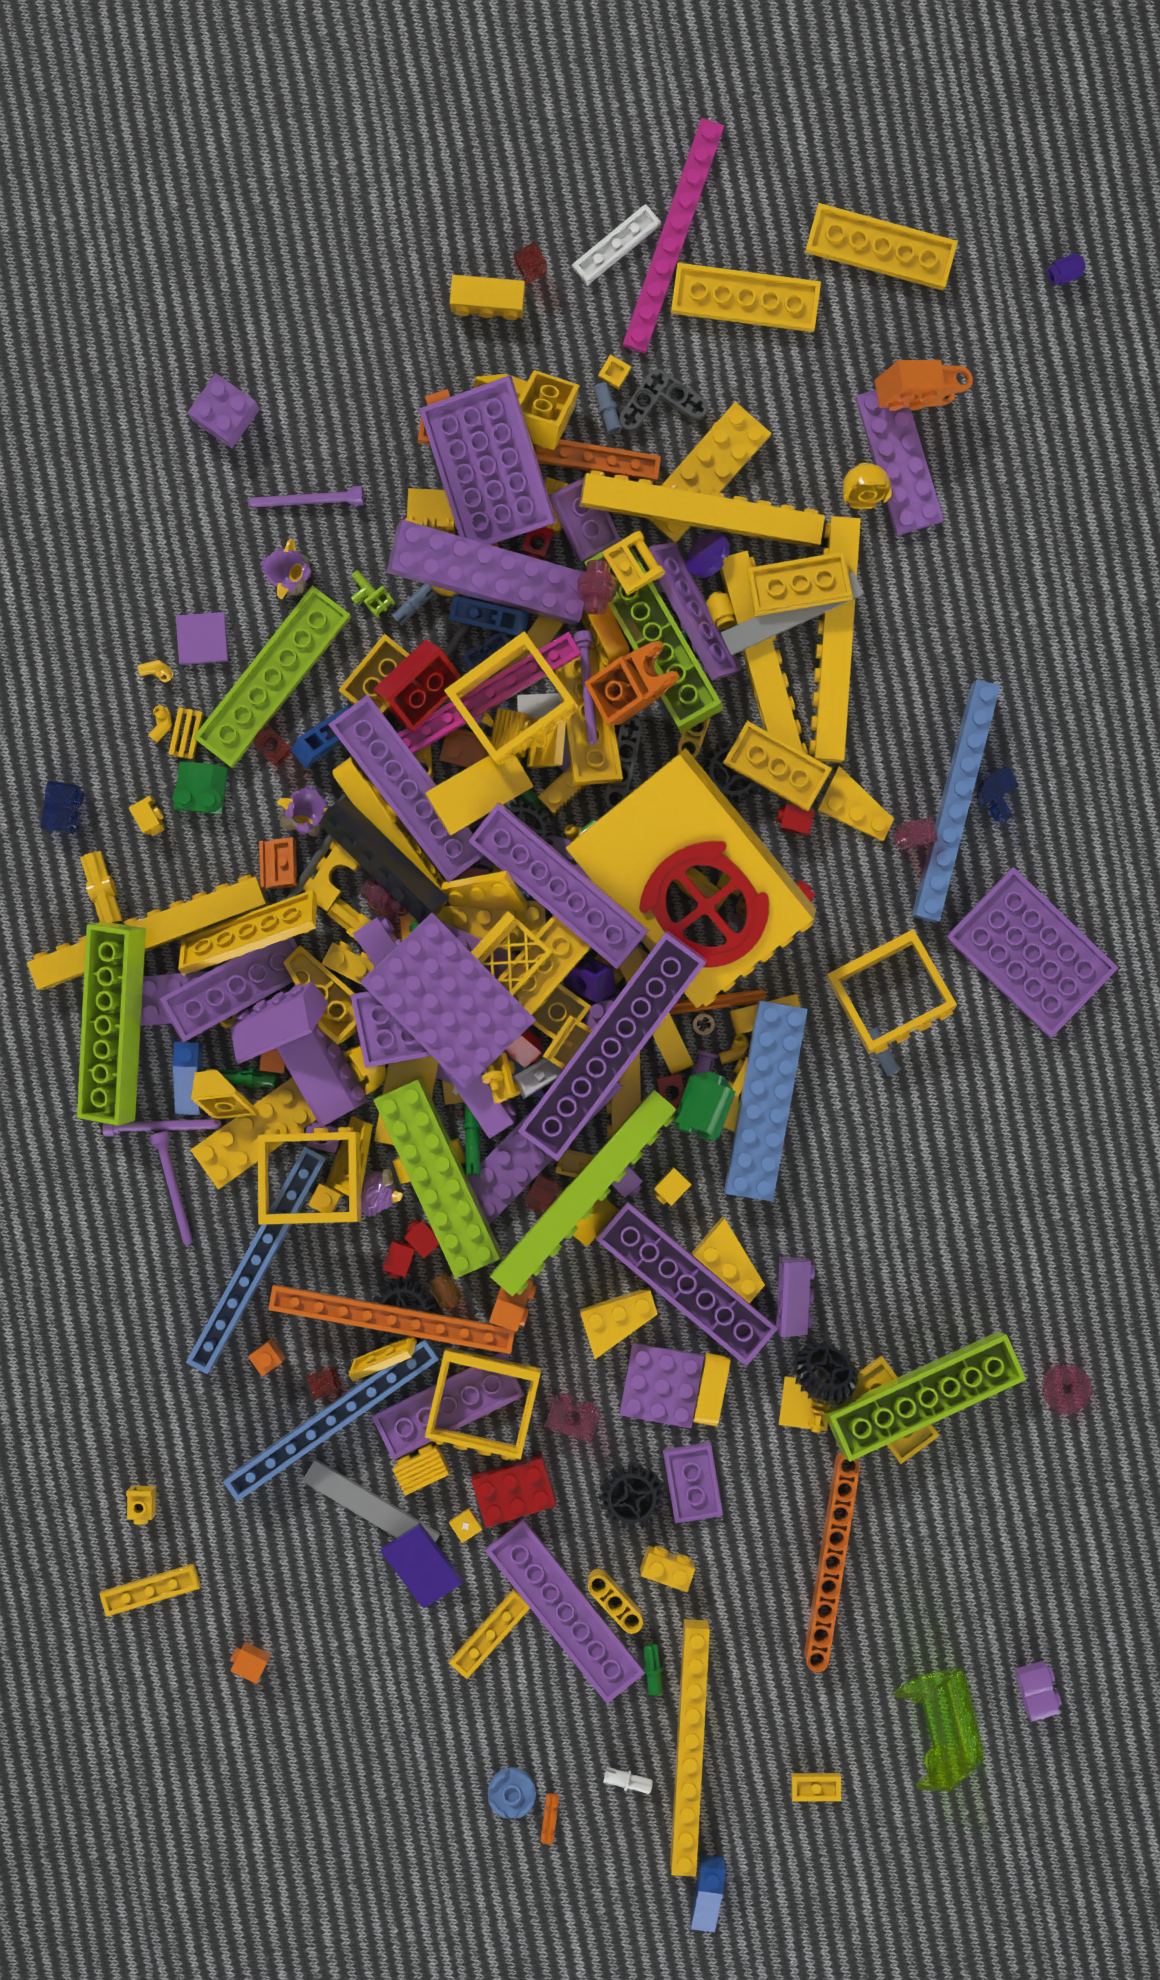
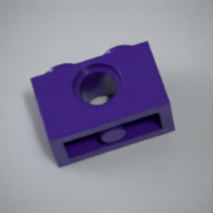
(591, 979)

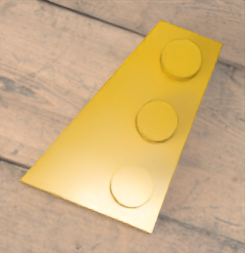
(854, 806)
(486, 891)
(339, 1173)

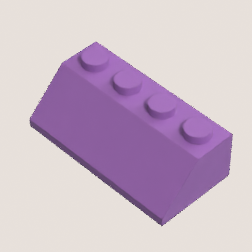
(277, 1021)
(322, 1076)

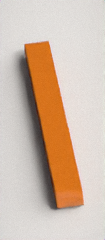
(831, 1572)

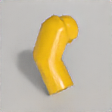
(163, 722)
(737, 1050)

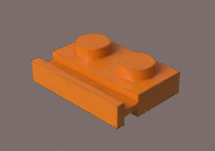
(462, 749)
(278, 863)

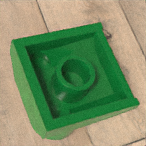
(200, 788)

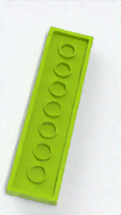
(272, 676)

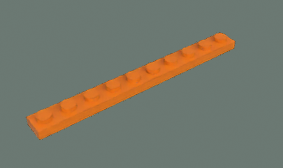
(590, 458)
(391, 1319)

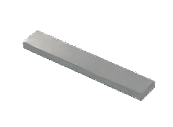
(766, 626)
(362, 1500)

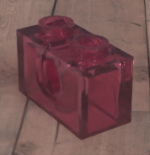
(915, 834)
(583, 1427)

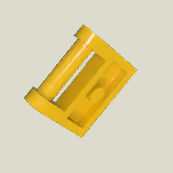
(626, 567)

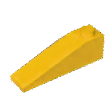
(338, 1018)

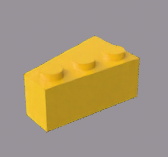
(616, 1319)

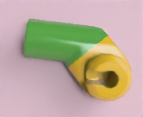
(572, 832)

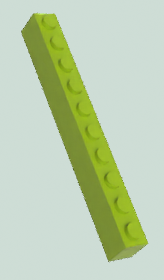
(582, 1193)

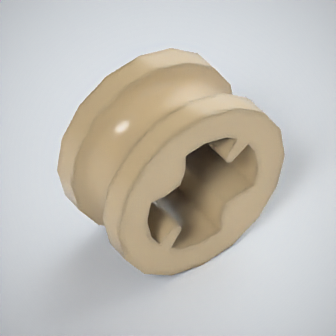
(707, 1030)

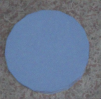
(511, 1793)

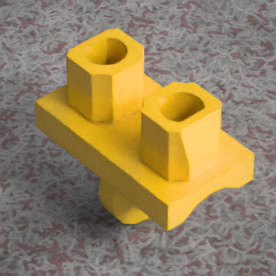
(500, 1079)

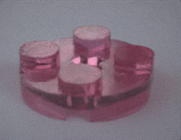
(1080, 1388)

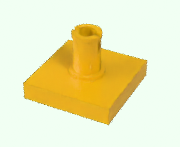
(547, 748)

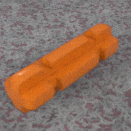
(549, 1818)

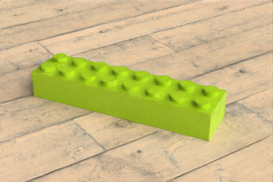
(647, 620)
(111, 1023)
(438, 1177)
(924, 1396)

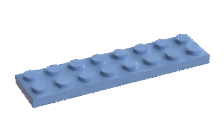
(765, 1101)

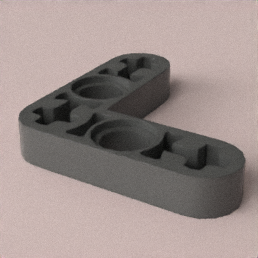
(662, 392)

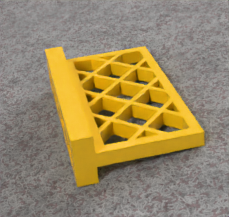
(495, 939)

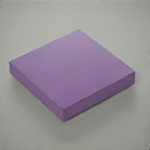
(202, 638)

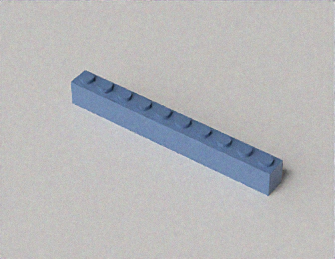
(956, 800)
(256, 1261)
(329, 1421)

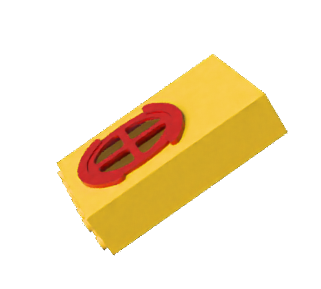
(681, 823)

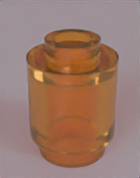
(445, 1291)

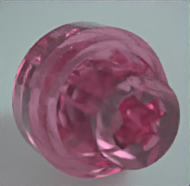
(596, 587)
(380, 900)

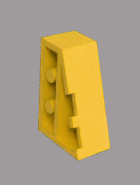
(728, 1261)

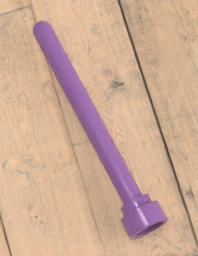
(353, 496)
(584, 640)
(111, 1130)
(160, 1141)

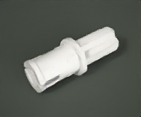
(627, 1780)

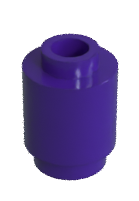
(1066, 269)

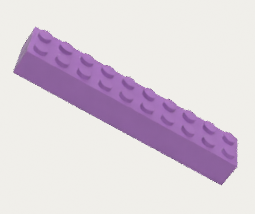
(612, 1045)

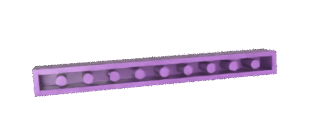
(377, 942)

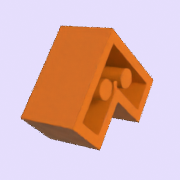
(511, 1311)

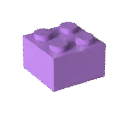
(223, 410)

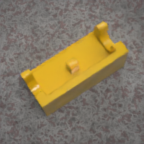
(567, 1042)
(572, 1162)

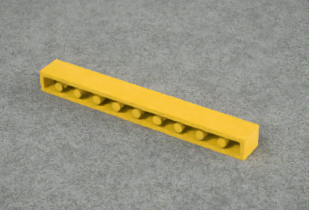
(701, 510)
(835, 653)
(761, 659)
(161, 928)
(689, 1747)

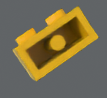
(344, 961)
(667, 1568)

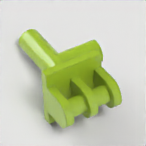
(377, 599)

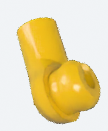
(157, 668)

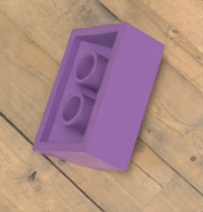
(794, 1296)

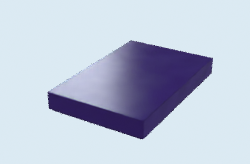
(421, 1565)

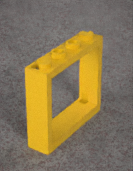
(487, 669)
(873, 957)
(319, 1134)
(465, 1441)

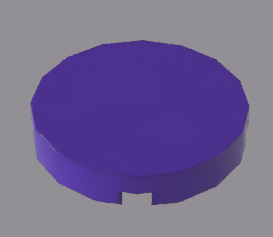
(707, 554)

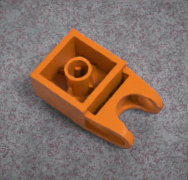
(919, 384)
(629, 684)

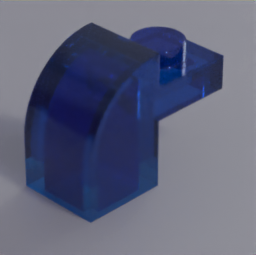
(991, 792)

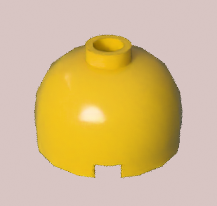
(866, 486)
(369, 1077)

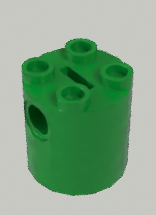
(704, 1105)

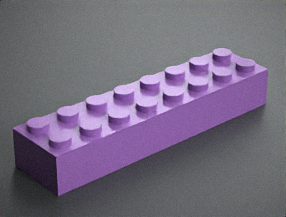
(485, 572)
(686, 1282)

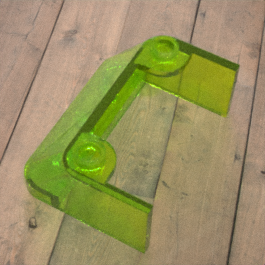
(951, 1726)

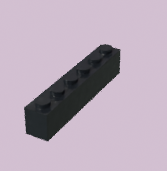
(383, 860)

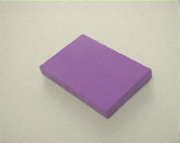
(586, 528)
(692, 1482)

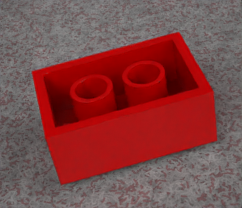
(417, 685)
(514, 1490)

